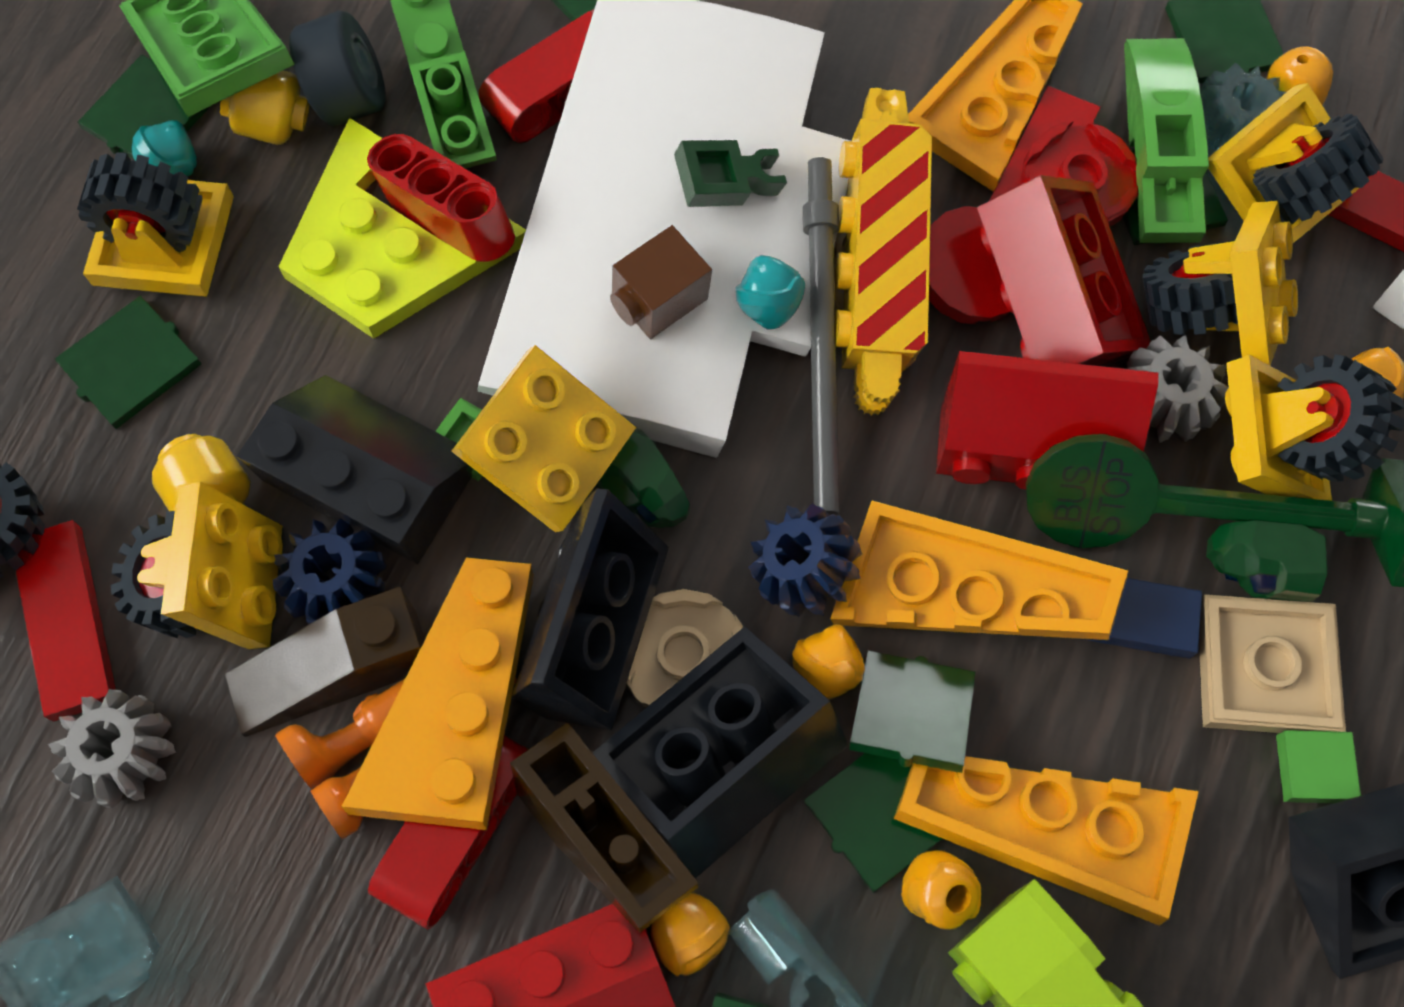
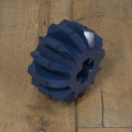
(323, 552)
(828, 553)

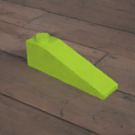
(1033, 958)

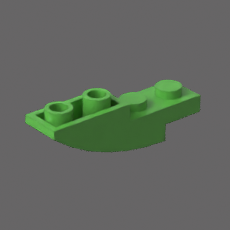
(444, 81)
(1168, 139)

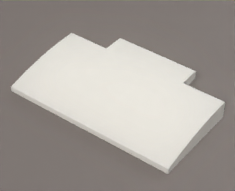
(613, 183)

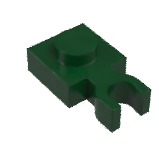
(719, 176)

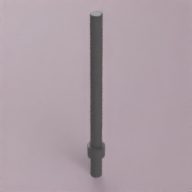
(821, 223)

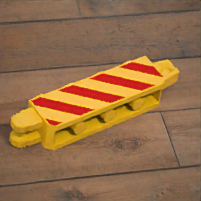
(885, 248)

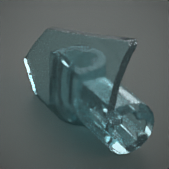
(778, 941)

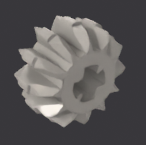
(1187, 389)
(112, 748)

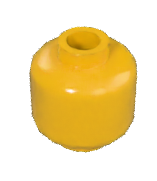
(268, 109)
(198, 459)

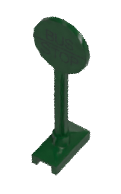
(1106, 489)

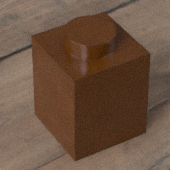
(659, 282)

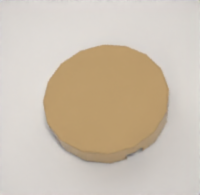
(676, 638)

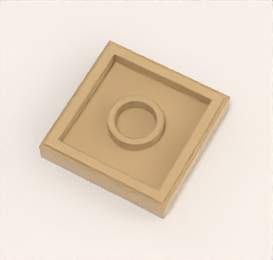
(1270, 665)

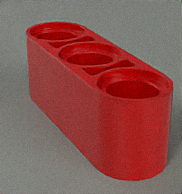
(534, 86)
(441, 197)
(432, 861)

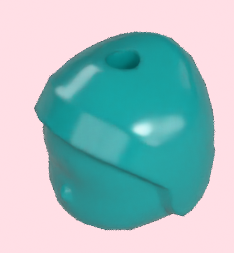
(168, 144)
(770, 292)

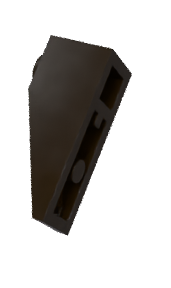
(328, 662)
(600, 828)

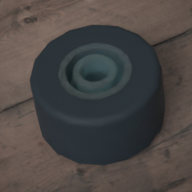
(337, 68)

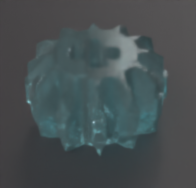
(1234, 101)

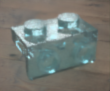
(79, 952)

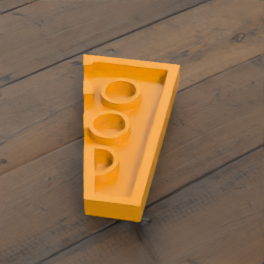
(994, 87)
(968, 580)
(449, 720)
(1075, 832)

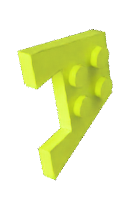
(366, 255)

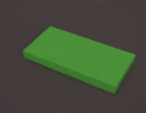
(207, 47)

